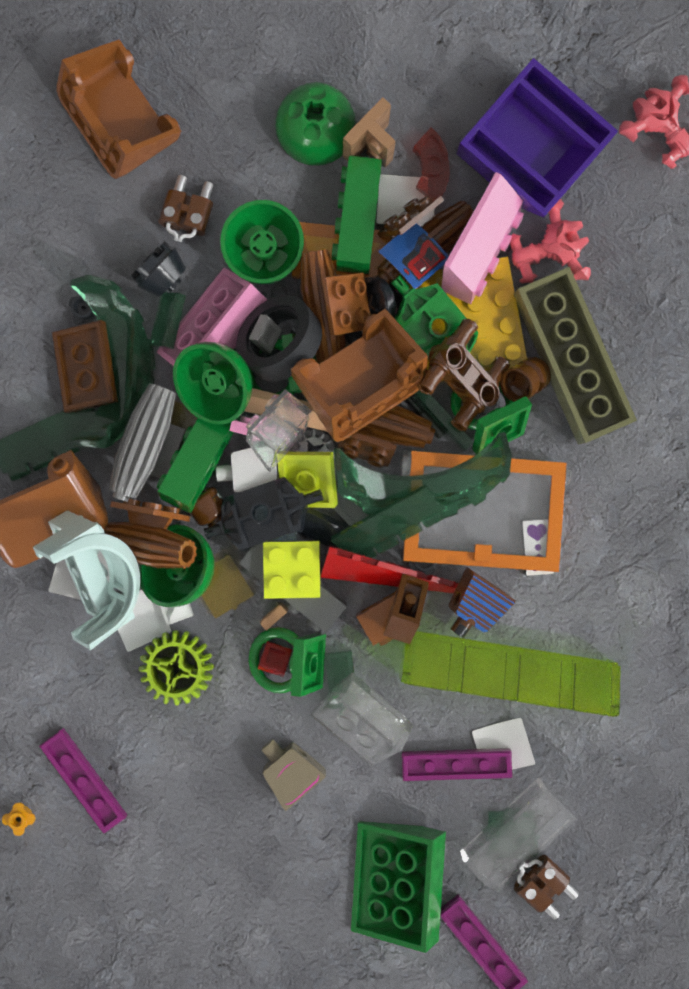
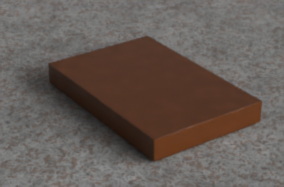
(84, 366)

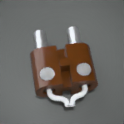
(186, 211)
(542, 884)

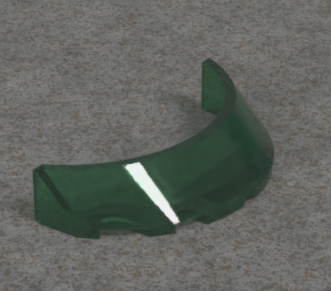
(130, 356)
(452, 487)

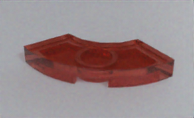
(434, 164)

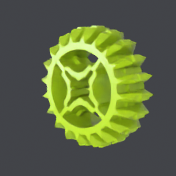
(164, 665)

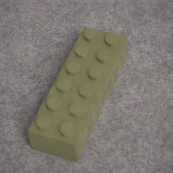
(575, 355)

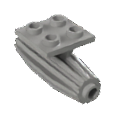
(146, 443)

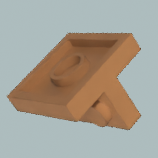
(371, 135)

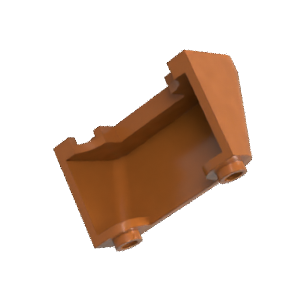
(112, 109)
(363, 377)
(27, 512)

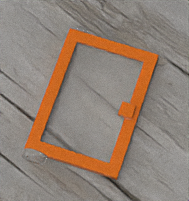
(510, 529)

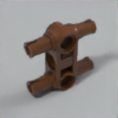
(463, 374)

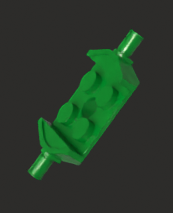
(421, 308)

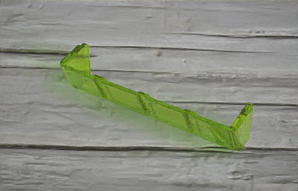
(512, 673)

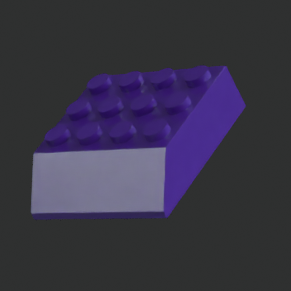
(536, 138)

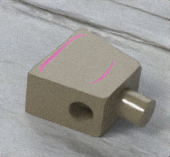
(290, 772)

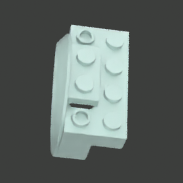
(78, 544)

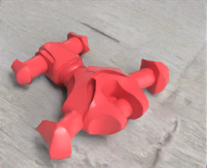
(660, 115)
(559, 243)

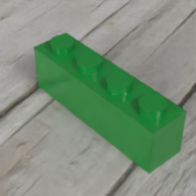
(358, 214)
(194, 463)

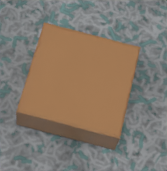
(273, 616)

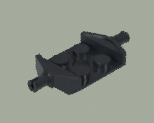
(285, 513)

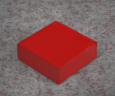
(275, 659)

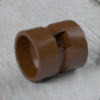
(525, 379)

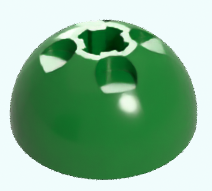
(321, 136)
(262, 226)
(213, 382)
(180, 585)

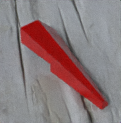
(359, 568)

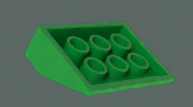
(398, 884)

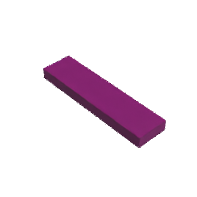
(457, 764)
(83, 780)
(482, 945)

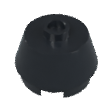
(160, 270)

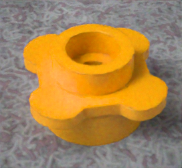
(24, 813)

